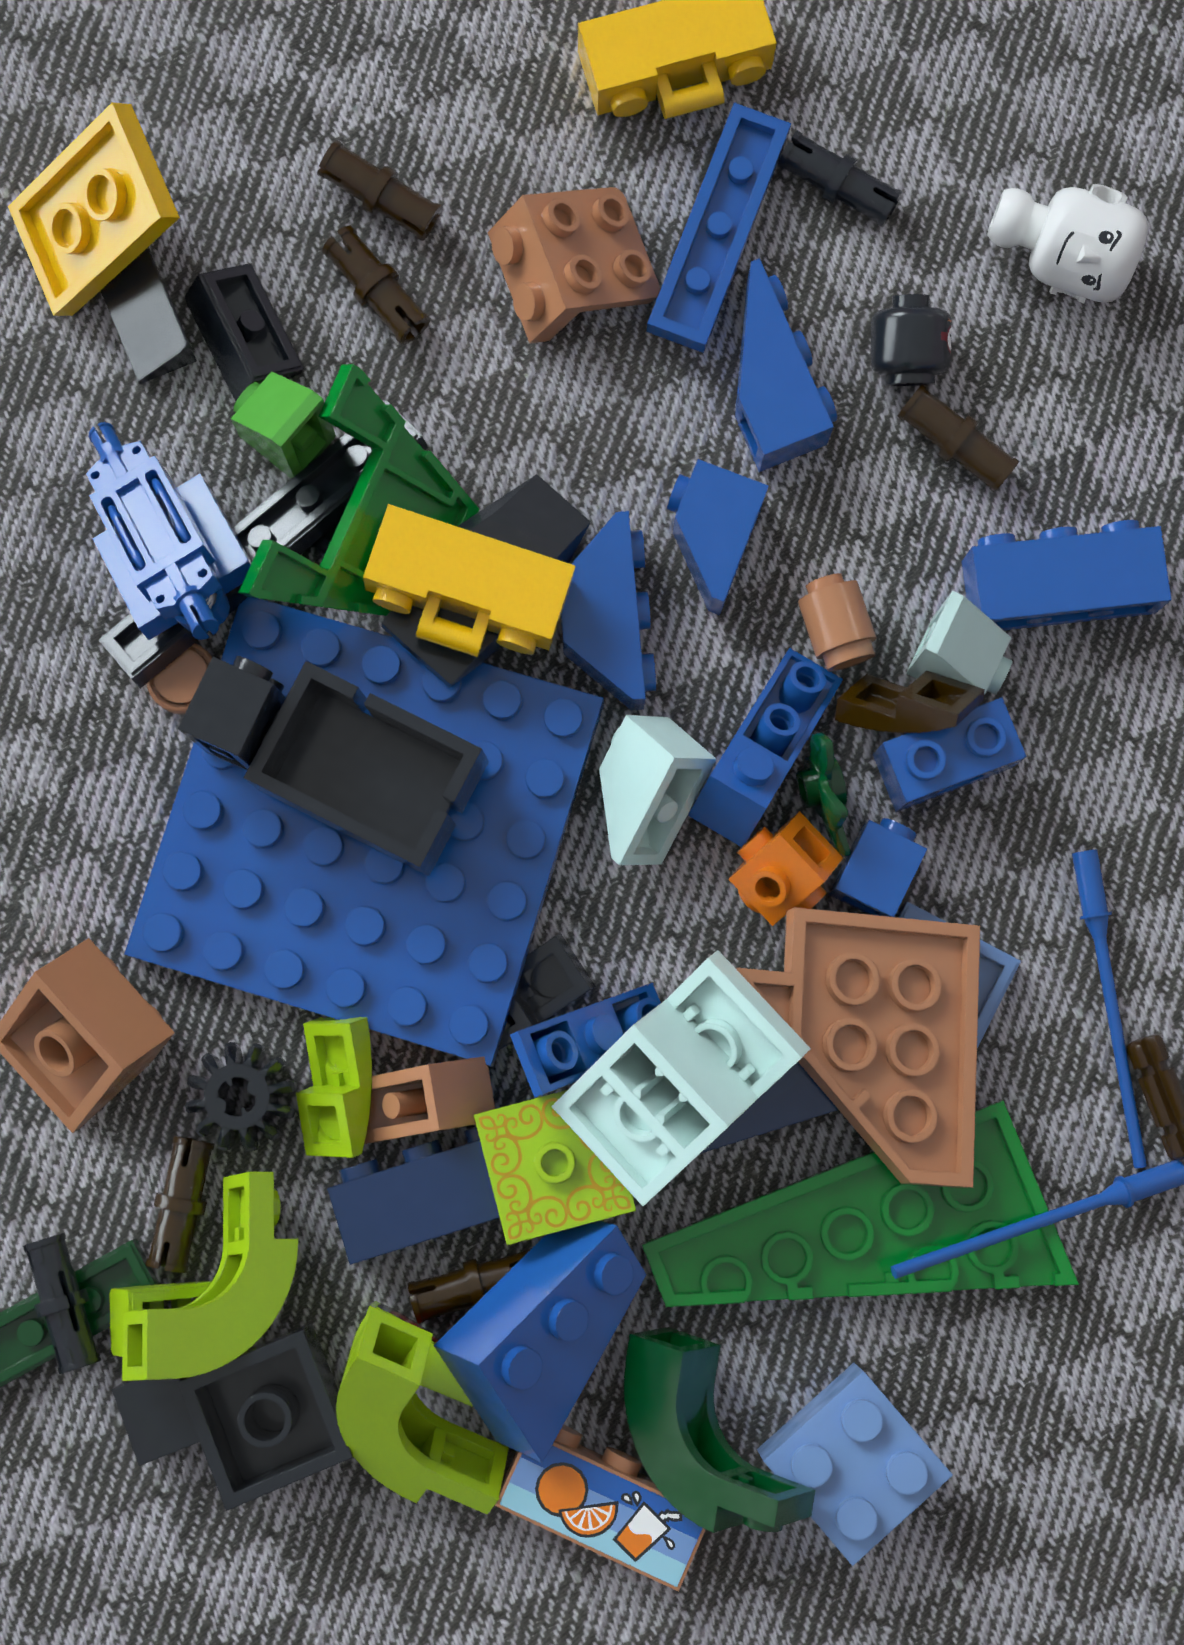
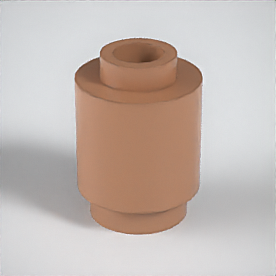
(837, 622)

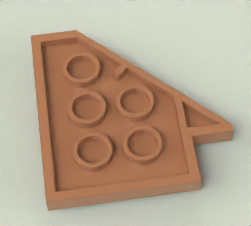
(888, 1031)

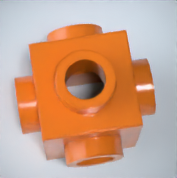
(784, 869)

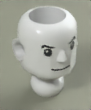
(1078, 242)

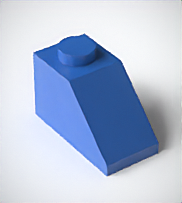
(714, 526)

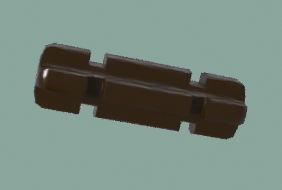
(1161, 1091)

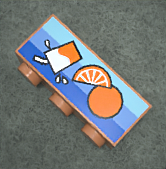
(602, 1507)

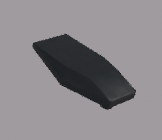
(526, 517)

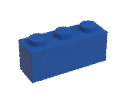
(1068, 575)

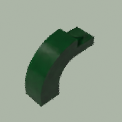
(682, 1445)

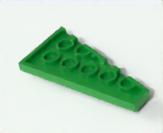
(856, 1221)

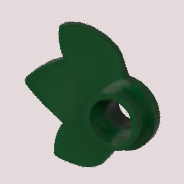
(824, 788)

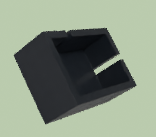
(367, 775)

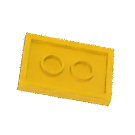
(93, 210)

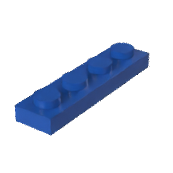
(718, 227)

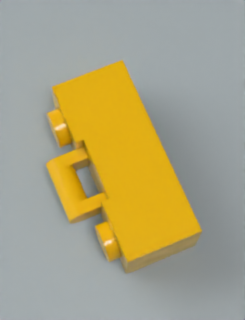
(673, 46)
(458, 570)

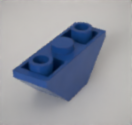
(606, 614)
(568, 1045)

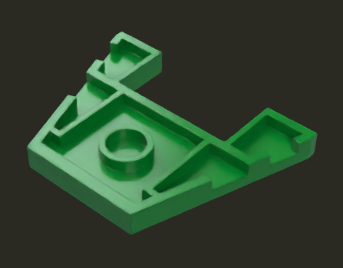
(394, 474)

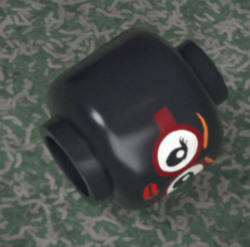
(910, 341)

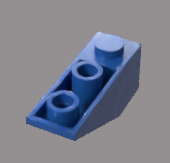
(776, 396)
(765, 747)

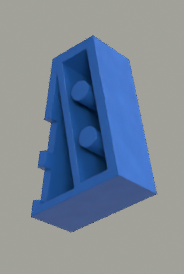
(542, 1333)

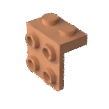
(571, 257)

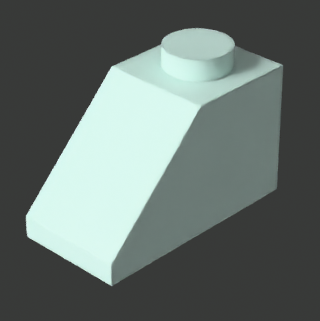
(963, 646)
(650, 787)

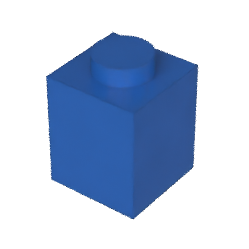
(879, 868)

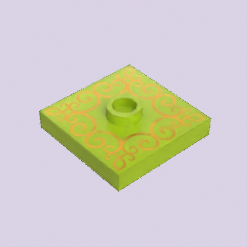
(545, 1172)

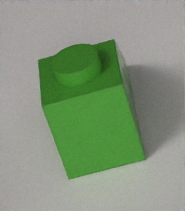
(283, 423)

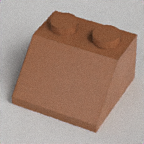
(80, 1033)

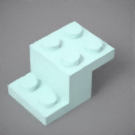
(680, 1077)

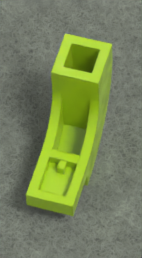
(234, 1307)
(399, 1435)

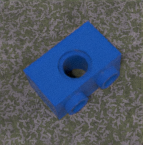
(938, 762)

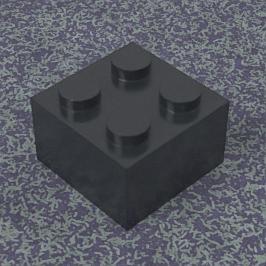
(267, 1417)

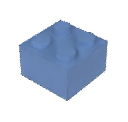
(858, 1459)

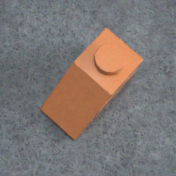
(428, 1099)

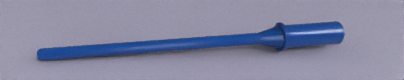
(1096, 919)
(1122, 1192)

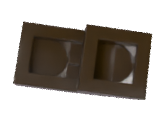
(923, 706)

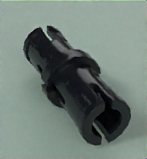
(840, 178)
(61, 1303)

